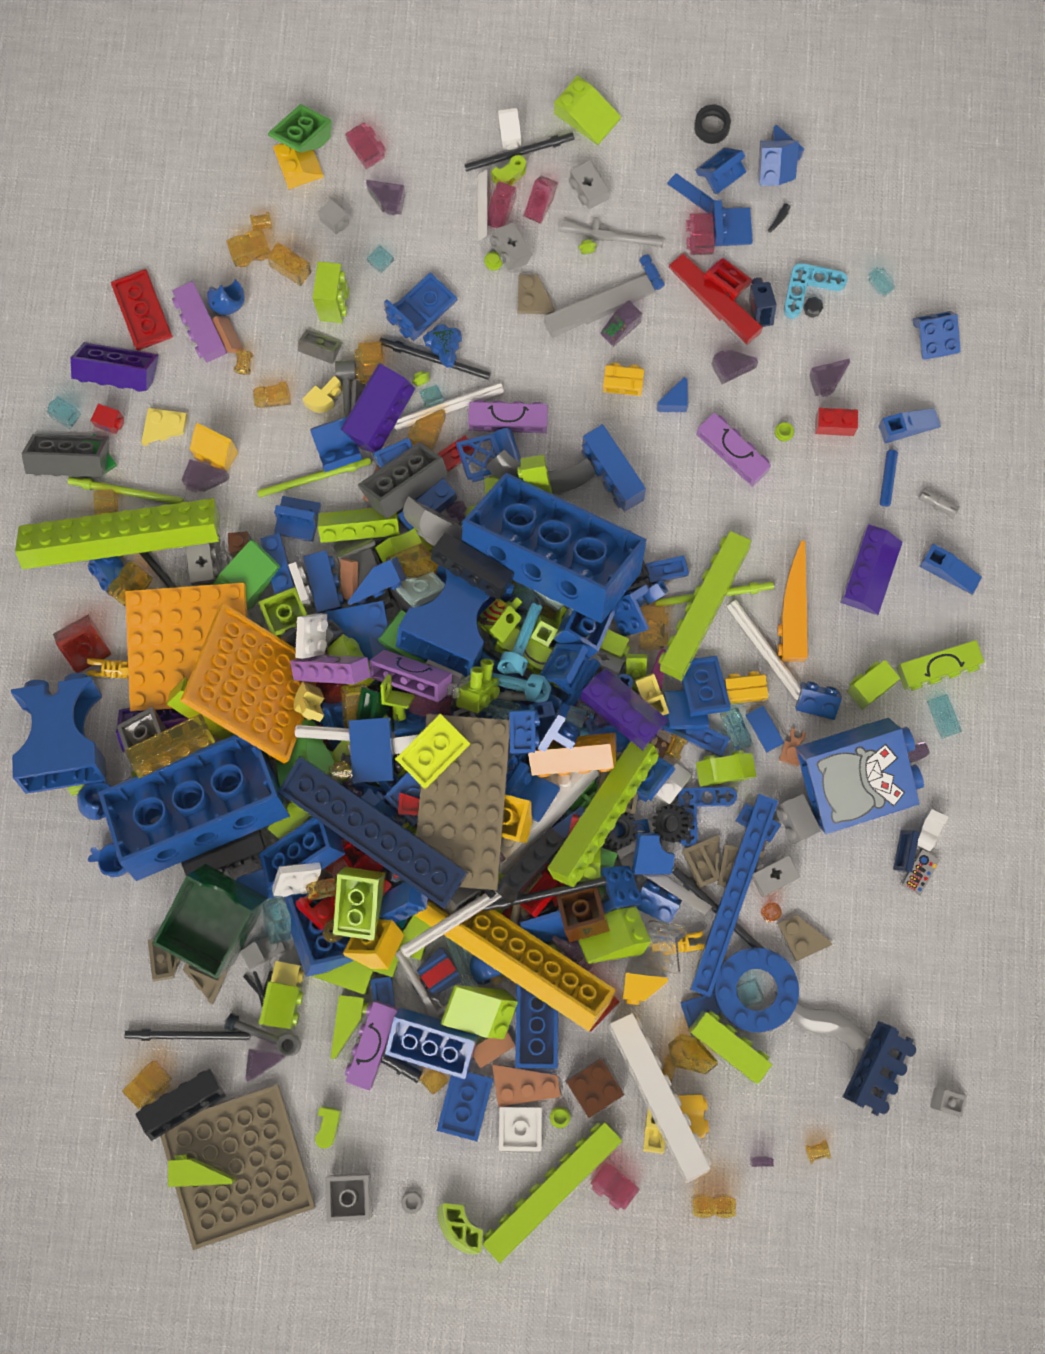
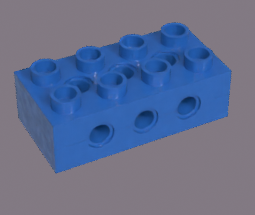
(555, 546)
(192, 806)

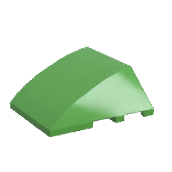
(309, 748)

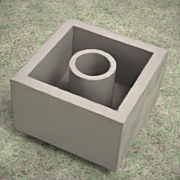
(348, 1197)

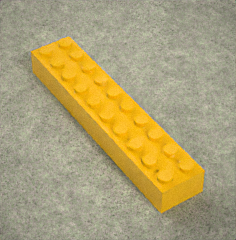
(528, 963)

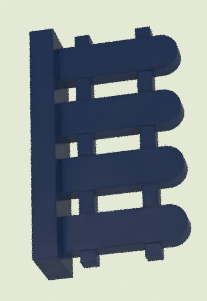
(870, 1065)

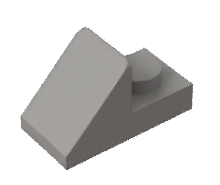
(261, 951)
(948, 1101)

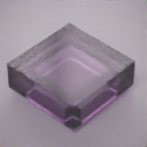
(762, 1161)

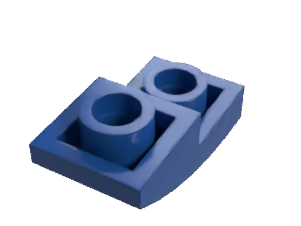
(764, 729)

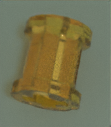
(261, 221)
(246, 356)
(675, 747)
(817, 1151)

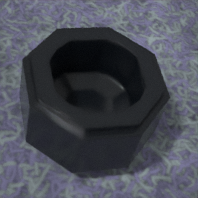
(813, 307)

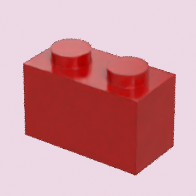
(836, 421)

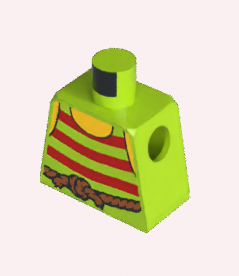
(500, 618)

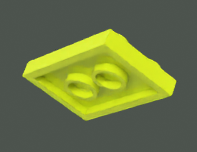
(432, 751)

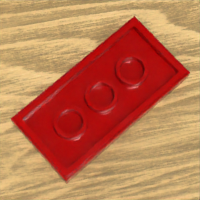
(141, 309)

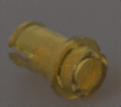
(668, 1068)

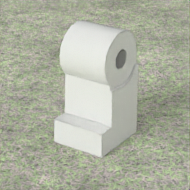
(931, 829)

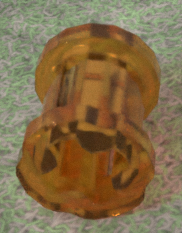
(776, 908)

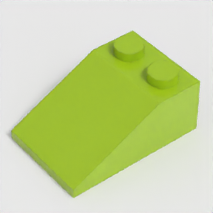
(586, 110)
(358, 902)
(625, 939)
(281, 1005)
(480, 1011)

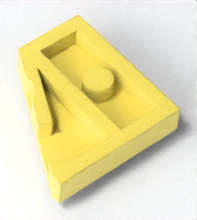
(162, 425)

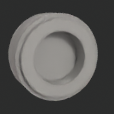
(412, 1202)

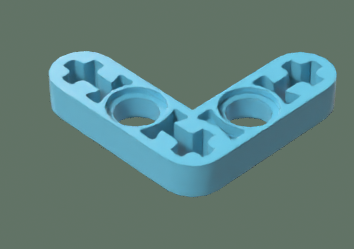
(808, 279)

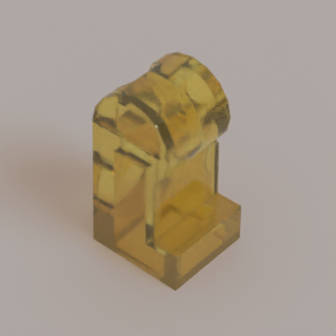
(272, 395)

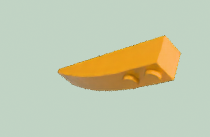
(794, 612)

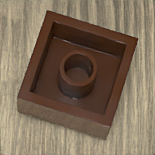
(583, 914)
(594, 1088)

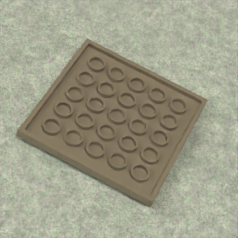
(258, 1148)

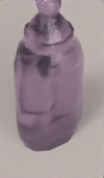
(920, 752)

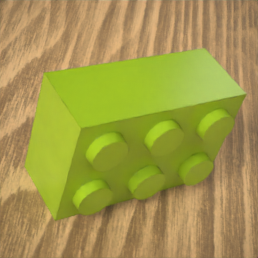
(330, 292)

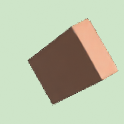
(227, 334)
(348, 577)
(492, 1049)

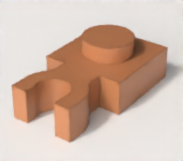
(788, 753)

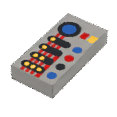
(922, 871)

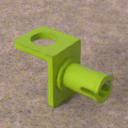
(398, 700)

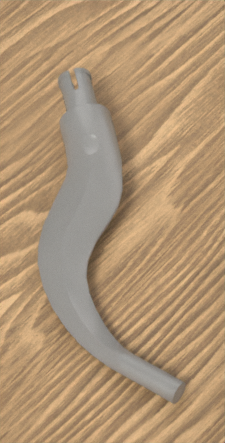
(829, 1023)

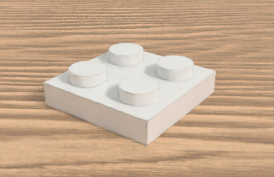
(300, 580)
(311, 635)
(295, 879)
(520, 1128)

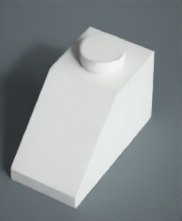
(509, 129)
(673, 785)

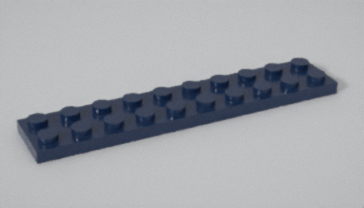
(373, 832)

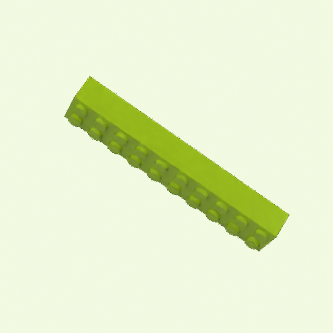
(117, 533)

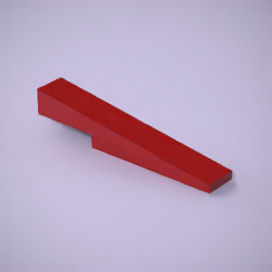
(716, 299)

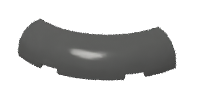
(560, 480)

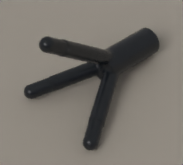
(258, 989)

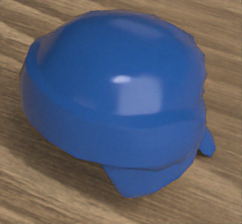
(107, 861)

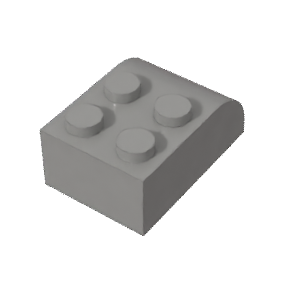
(429, 522)

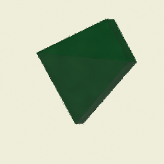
(370, 705)

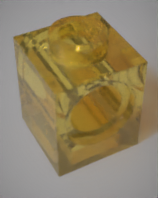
(105, 501)

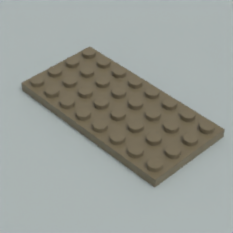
(465, 804)

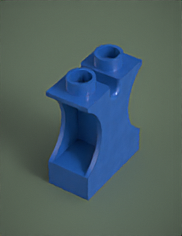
(448, 625)
(56, 748)

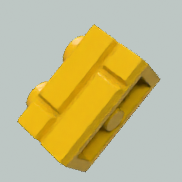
(623, 379)
(746, 688)

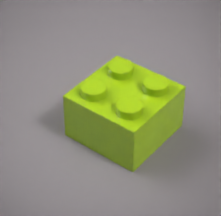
(282, 611)
(877, 681)

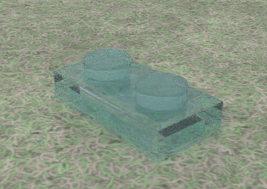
(944, 716)
(736, 729)

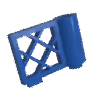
(499, 440)

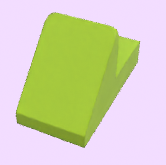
(636, 667)

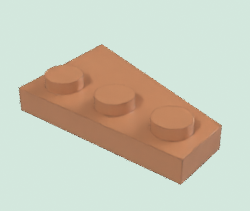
(523, 1086)

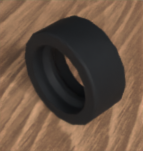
(717, 111)

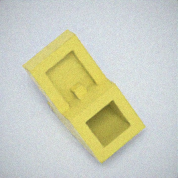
(321, 400)
(650, 692)
(308, 701)
(653, 1139)

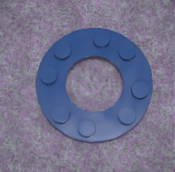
(729, 1002)

